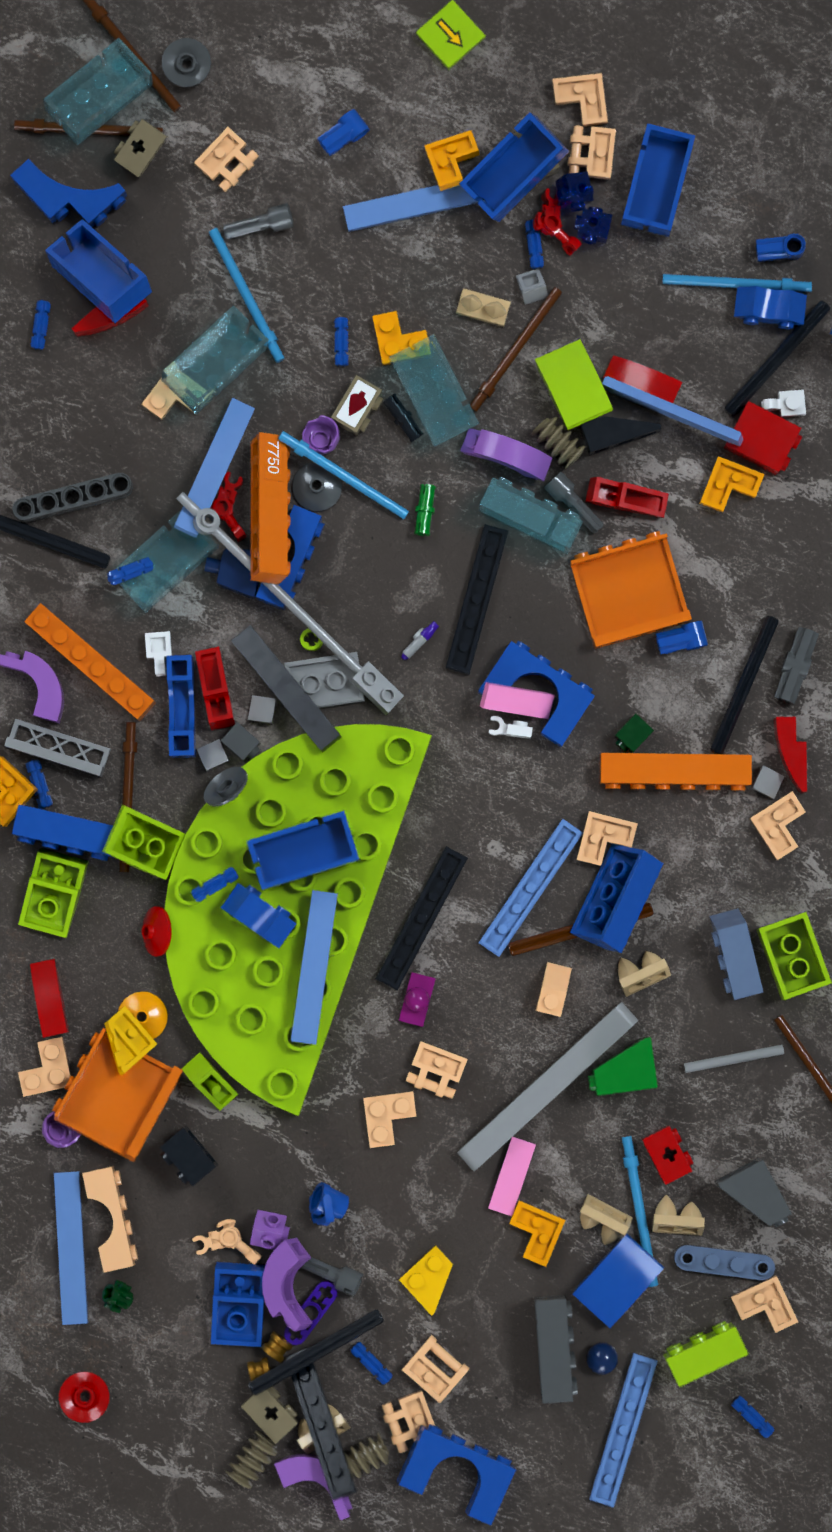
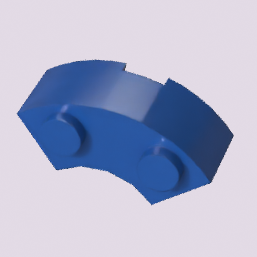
(770, 306)
(258, 915)

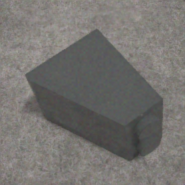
(757, 1192)

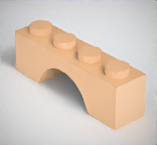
(103, 1187)

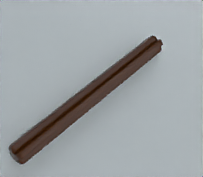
(557, 936)

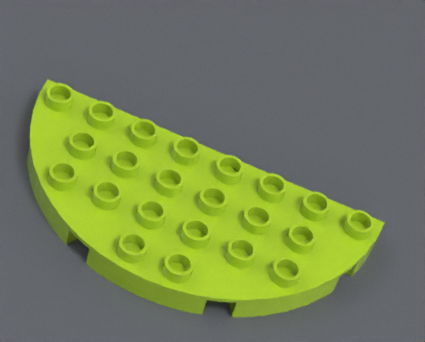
(231, 979)

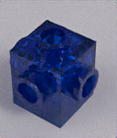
(574, 191)
(595, 234)

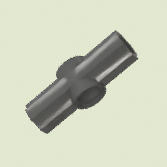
(796, 665)

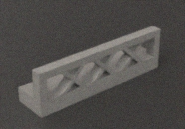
(51, 755)

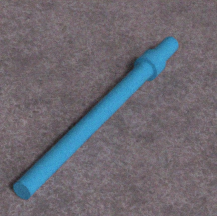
(784, 284)
(246, 295)
(302, 449)
(631, 1163)

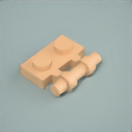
(600, 152)
(220, 154)
(438, 1062)
(416, 1414)

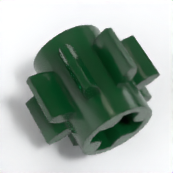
(117, 1296)

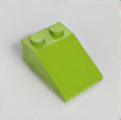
(143, 842)

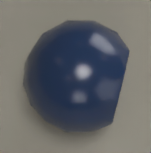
(602, 1358)

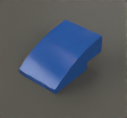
(618, 1280)
(238, 1304)

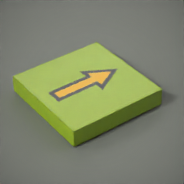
(450, 34)

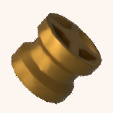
(276, 1347)
(258, 1368)

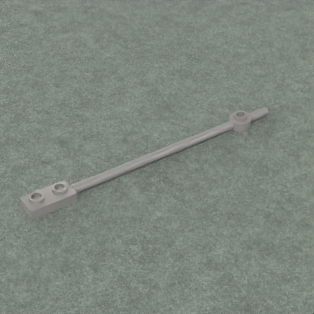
(366, 677)

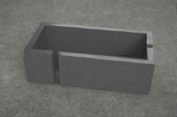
(554, 1350)

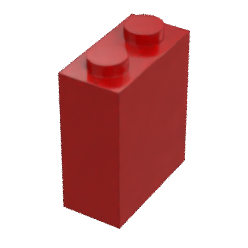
(765, 438)

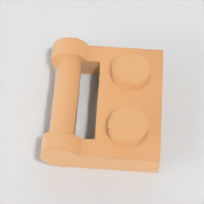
(430, 1376)

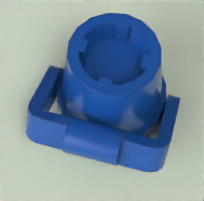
(327, 1202)

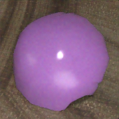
(321, 434)
(57, 1133)

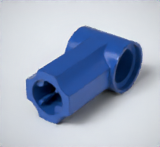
(348, 129)
(776, 248)
(687, 637)

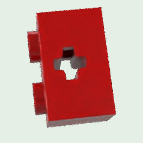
(667, 1169)

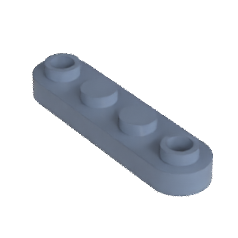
(724, 1262)

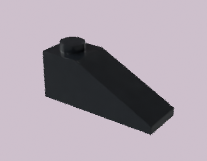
(610, 432)

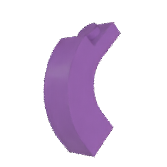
(507, 452)
(50, 691)
(279, 1280)
(308, 1467)

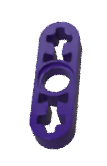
(327, 1301)

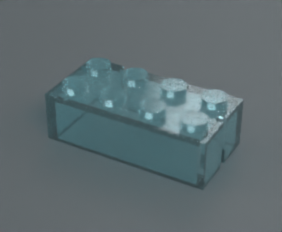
(98, 91)
(214, 360)
(433, 390)
(531, 515)
(173, 558)

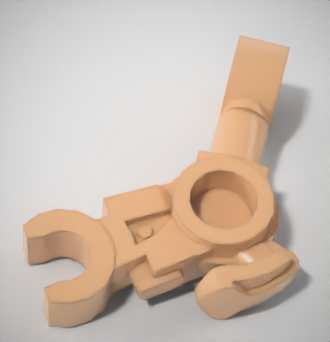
(227, 1238)

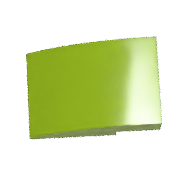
(573, 384)
(53, 892)

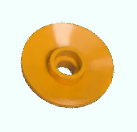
(152, 1007)

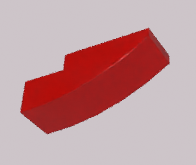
(98, 322)
(643, 378)
(626, 497)
(215, 688)
(791, 752)
(49, 998)

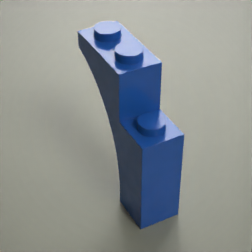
(56, 199)

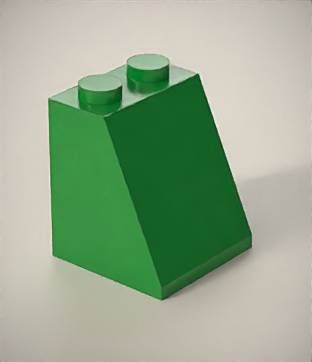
(626, 1071)

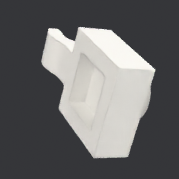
(788, 403)
(157, 648)
(518, 729)

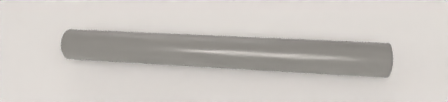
(733, 1058)

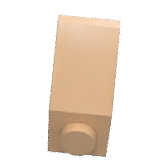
(553, 989)

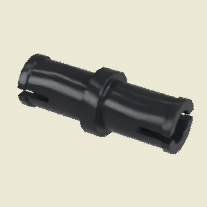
(403, 417)

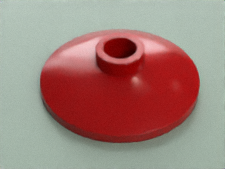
(156, 931)
(74, 1406)

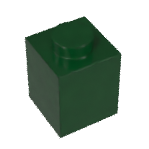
(633, 734)

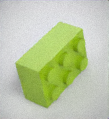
(794, 956)
(705, 1353)

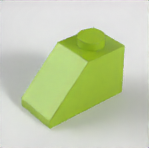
(209, 1081)

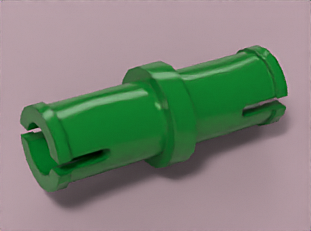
(425, 510)

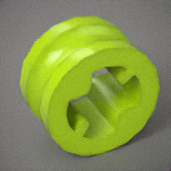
(306, 645)

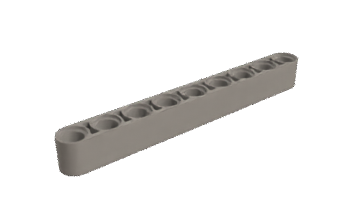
(547, 1086)

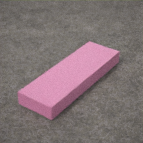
(517, 700)
(512, 1176)

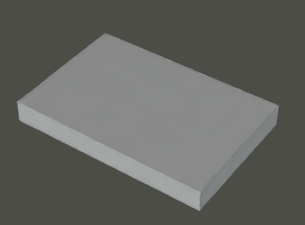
(326, 680)

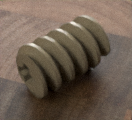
(559, 441)
(367, 1456)
(252, 1460)

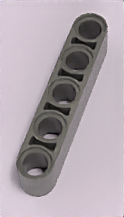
(60, 496)

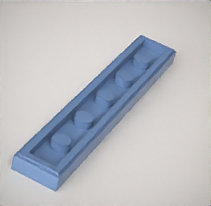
(404, 206)
(672, 411)
(216, 462)
(530, 887)
(314, 967)
(71, 1248)
(623, 1430)

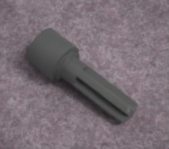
(276, 218)
(561, 490)
(344, 1279)

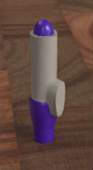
(420, 638)

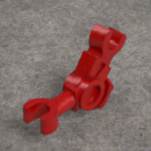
(549, 223)
(224, 505)

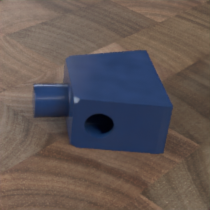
(233, 574)

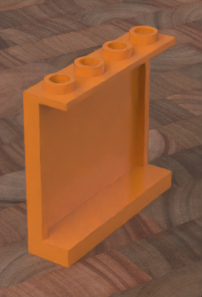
(629, 590)
(115, 1107)

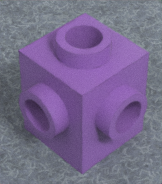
(269, 1230)

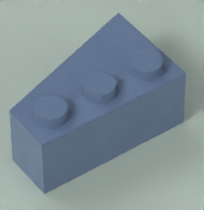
(736, 954)

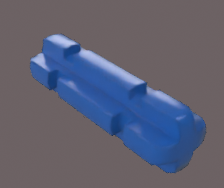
(534, 246)
(40, 324)
(341, 341)
(130, 571)
(39, 781)
(214, 884)
(371, 1363)
(752, 1416)

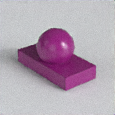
(417, 999)

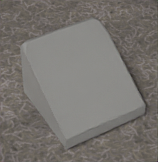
(532, 286)
(262, 709)
(213, 755)
(767, 782)

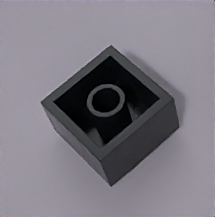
(188, 1156)

